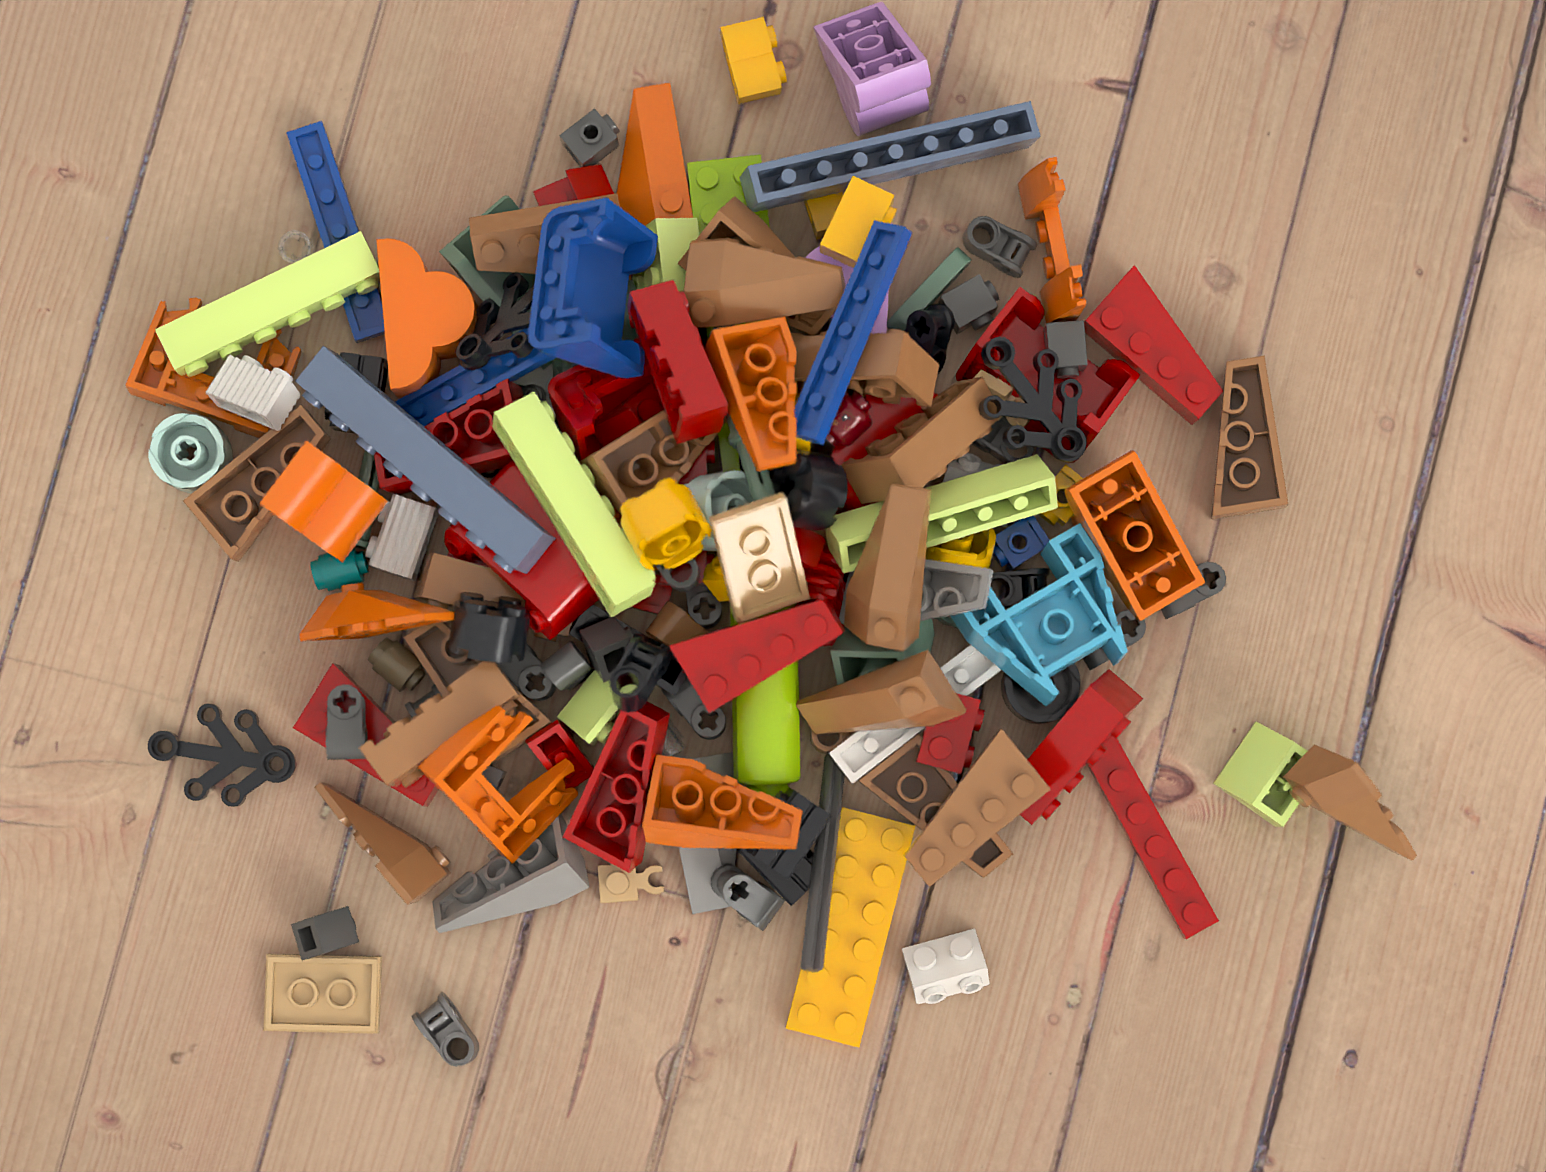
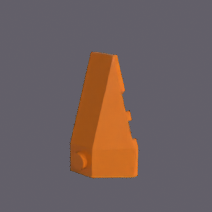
(758, 382)
(367, 614)
(706, 810)

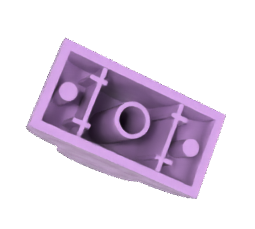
(874, 68)

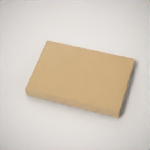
(759, 557)
(322, 993)

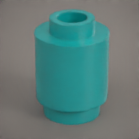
(332, 573)

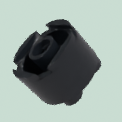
(812, 489)
(489, 628)
(1030, 709)

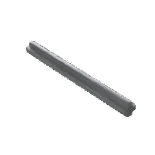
(823, 869)

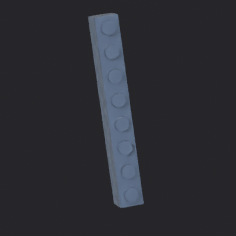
(889, 156)
(425, 461)

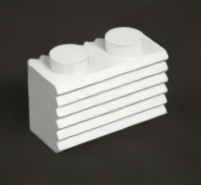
(253, 391)
(402, 537)

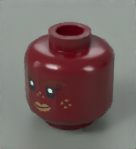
(850, 420)

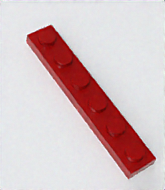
(1152, 841)

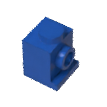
(1035, 540)

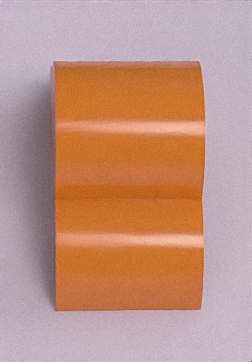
(422, 316)
(324, 501)
(1134, 536)

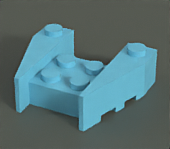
(1053, 624)

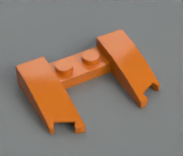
(1040, 197)
(158, 382)
(457, 773)

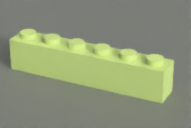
(269, 305)
(573, 503)
(957, 507)

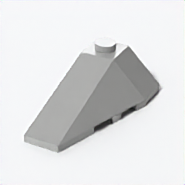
(948, 589)
(702, 862)
(539, 878)

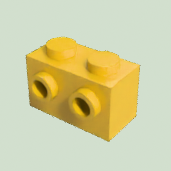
(854, 218)

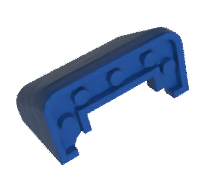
(584, 285)

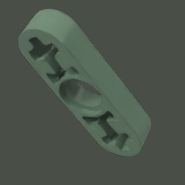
(931, 288)

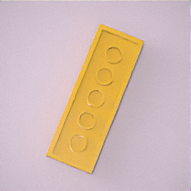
(862, 904)

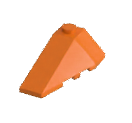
(652, 163)

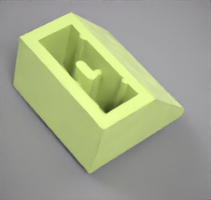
(672, 244)
(593, 710)
(1257, 773)

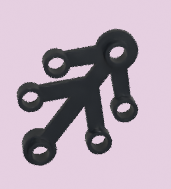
(511, 315)
(1037, 403)
(230, 756)

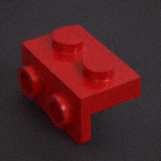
(948, 742)

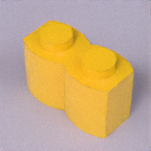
(751, 59)

